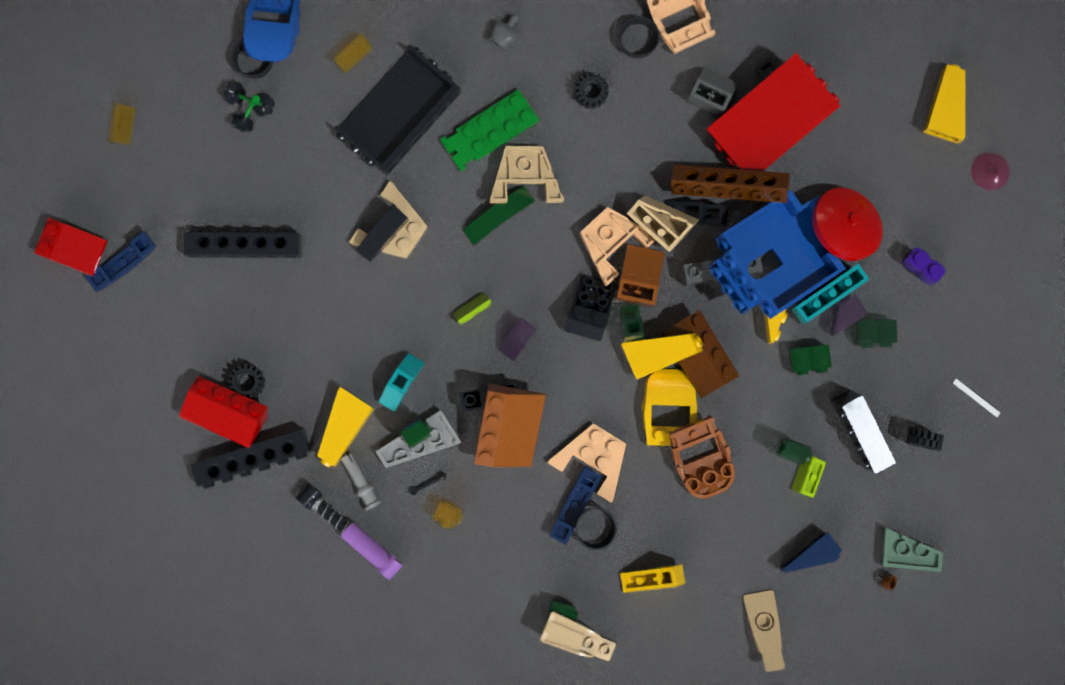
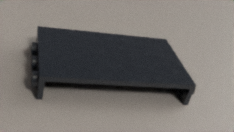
(399, 111)

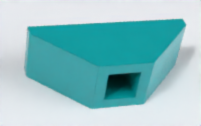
(401, 382)

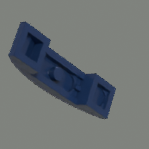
(122, 263)
(575, 505)

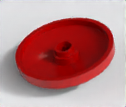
(847, 224)

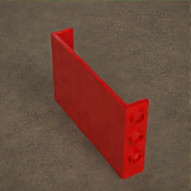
(773, 116)

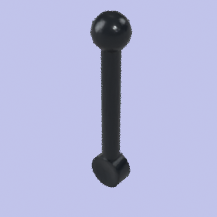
(413, 491)

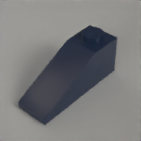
(818, 552)

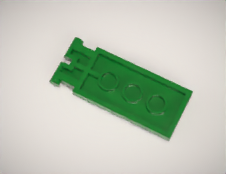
(490, 129)

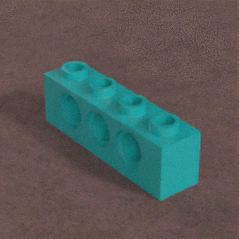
(830, 294)

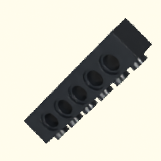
(194, 238)
(202, 469)

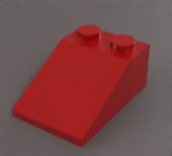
(70, 247)

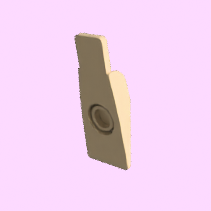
(765, 628)
(575, 638)

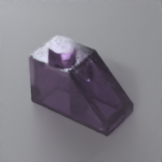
(847, 313)
(517, 339)

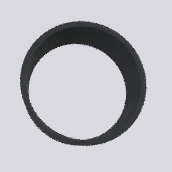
(644, 21)
(234, 57)
(611, 537)

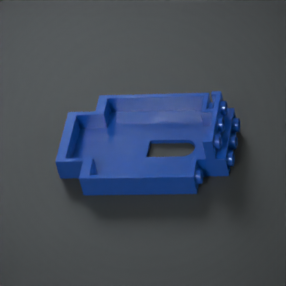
(791, 236)

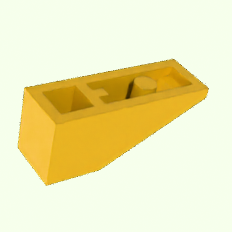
(653, 578)

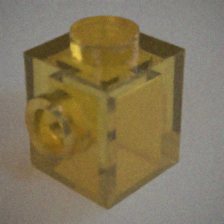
(448, 515)

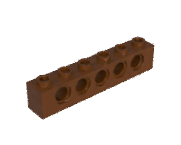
(730, 183)

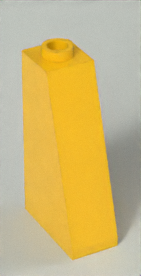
(947, 108)
(657, 353)
(343, 426)

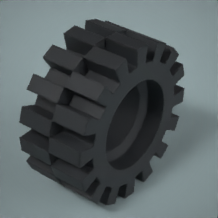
(591, 101)
(241, 371)
(924, 439)

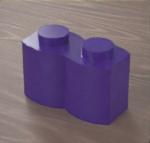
(920, 262)

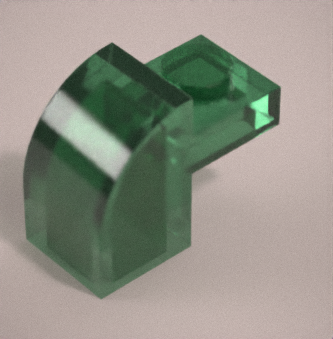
(631, 323)

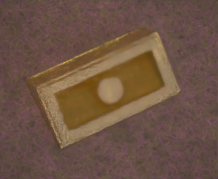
(353, 53)
(121, 124)

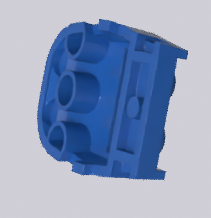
(271, 39)

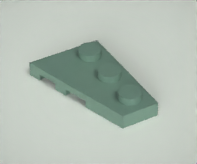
(907, 553)

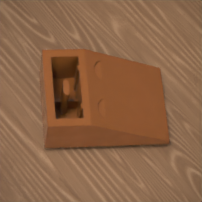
(640, 276)

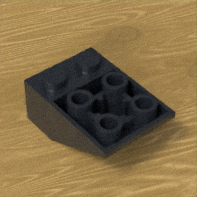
(590, 308)

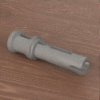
(364, 490)

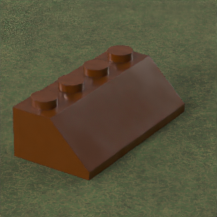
(710, 367)

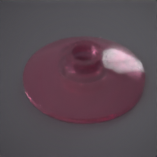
(982, 175)

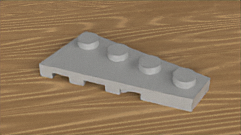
(442, 437)

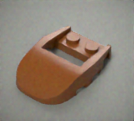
(709, 473)

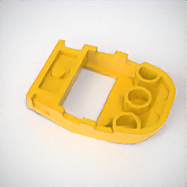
(666, 388)

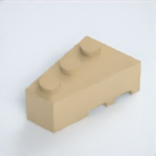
(662, 221)

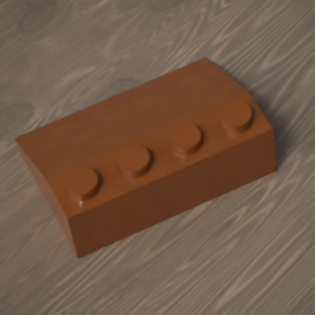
(509, 427)

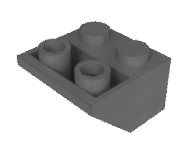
(712, 92)

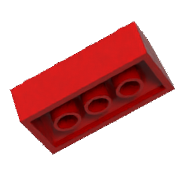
(224, 412)

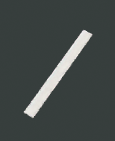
(978, 399)

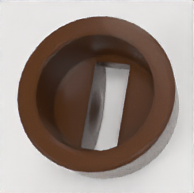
(889, 582)

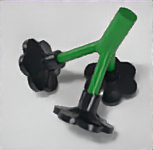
(261, 103)

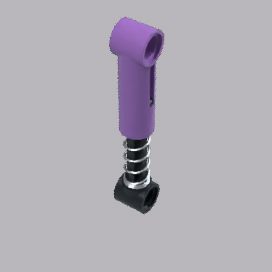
(383, 561)

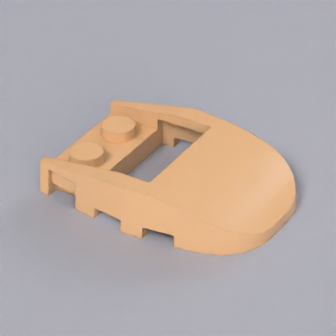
(687, 35)

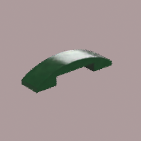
(497, 215)

